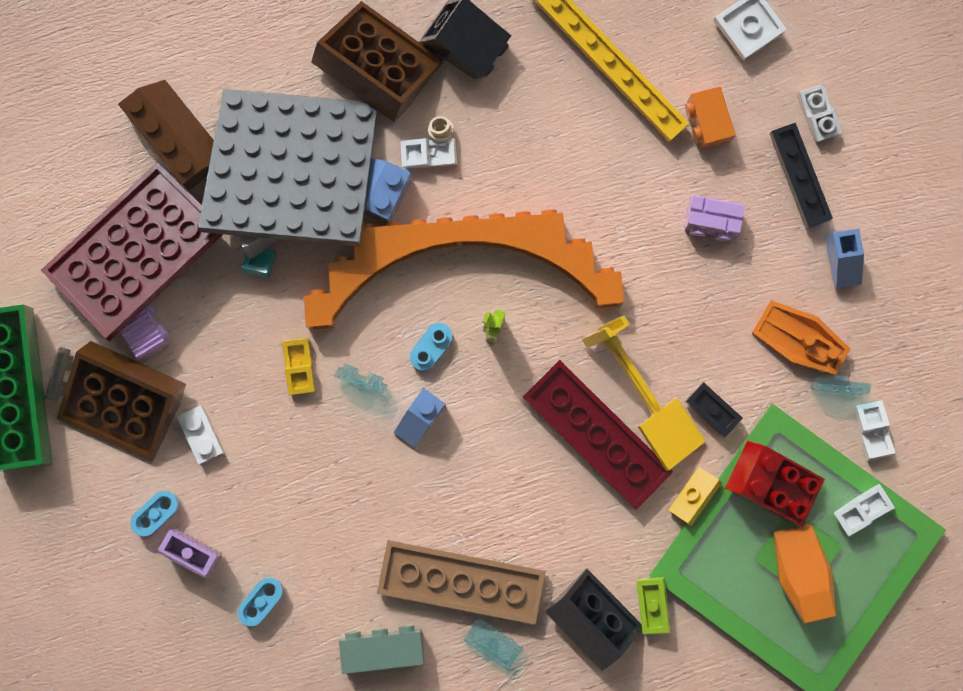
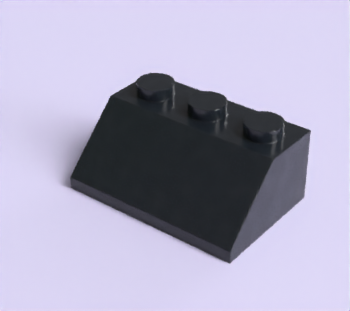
(594, 620)

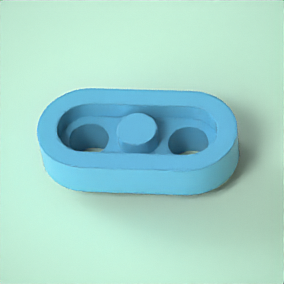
(431, 346)
(155, 512)
(261, 601)

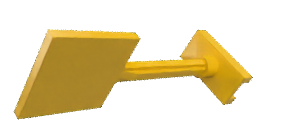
(669, 428)

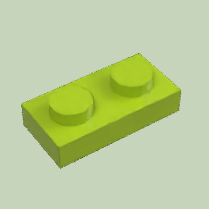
(653, 605)

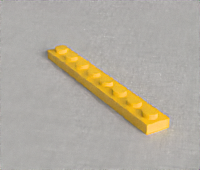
(615, 66)

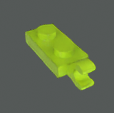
(493, 324)

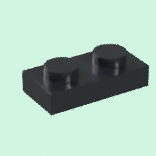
(713, 409)

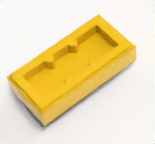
(695, 496)

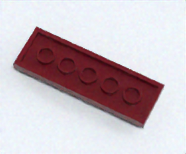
(597, 434)

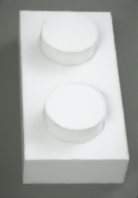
(200, 434)

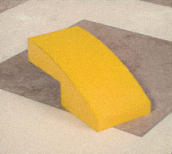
(298, 366)

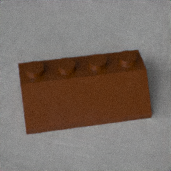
(171, 131)

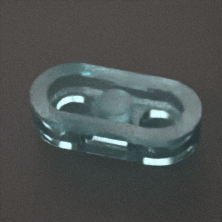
(350, 375)

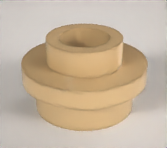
(437, 124)

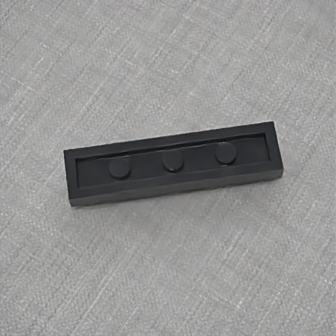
(801, 175)

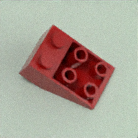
(774, 483)

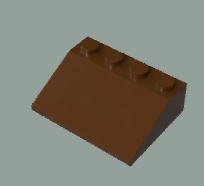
(376, 60)
(120, 400)

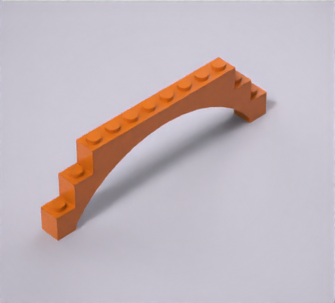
(524, 233)

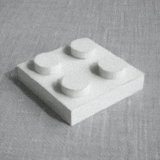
(749, 26)

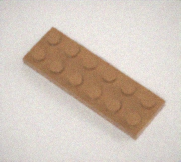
(461, 582)

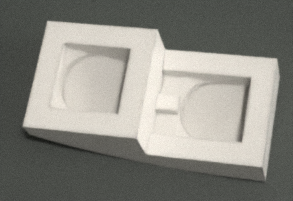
(428, 154)
(874, 430)
(863, 509)

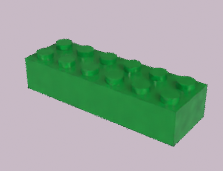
(22, 401)

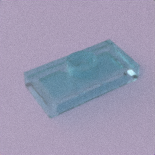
(840, 384)

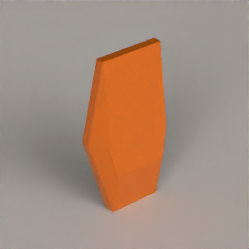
(801, 338)
(805, 573)

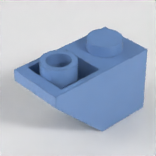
(846, 257)

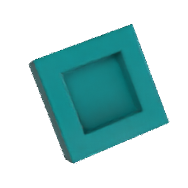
(261, 264)

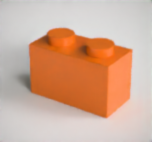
(710, 118)

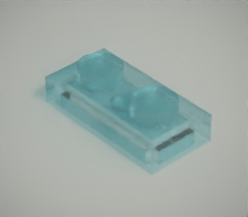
(493, 643)

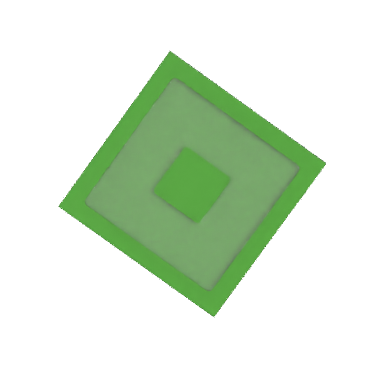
(731, 573)

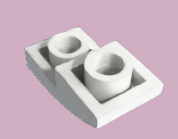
(818, 113)

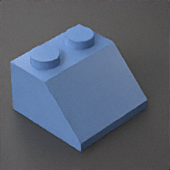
(385, 189)

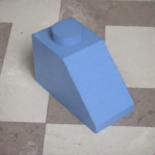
(419, 417)

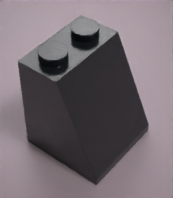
(466, 38)

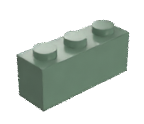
(381, 649)

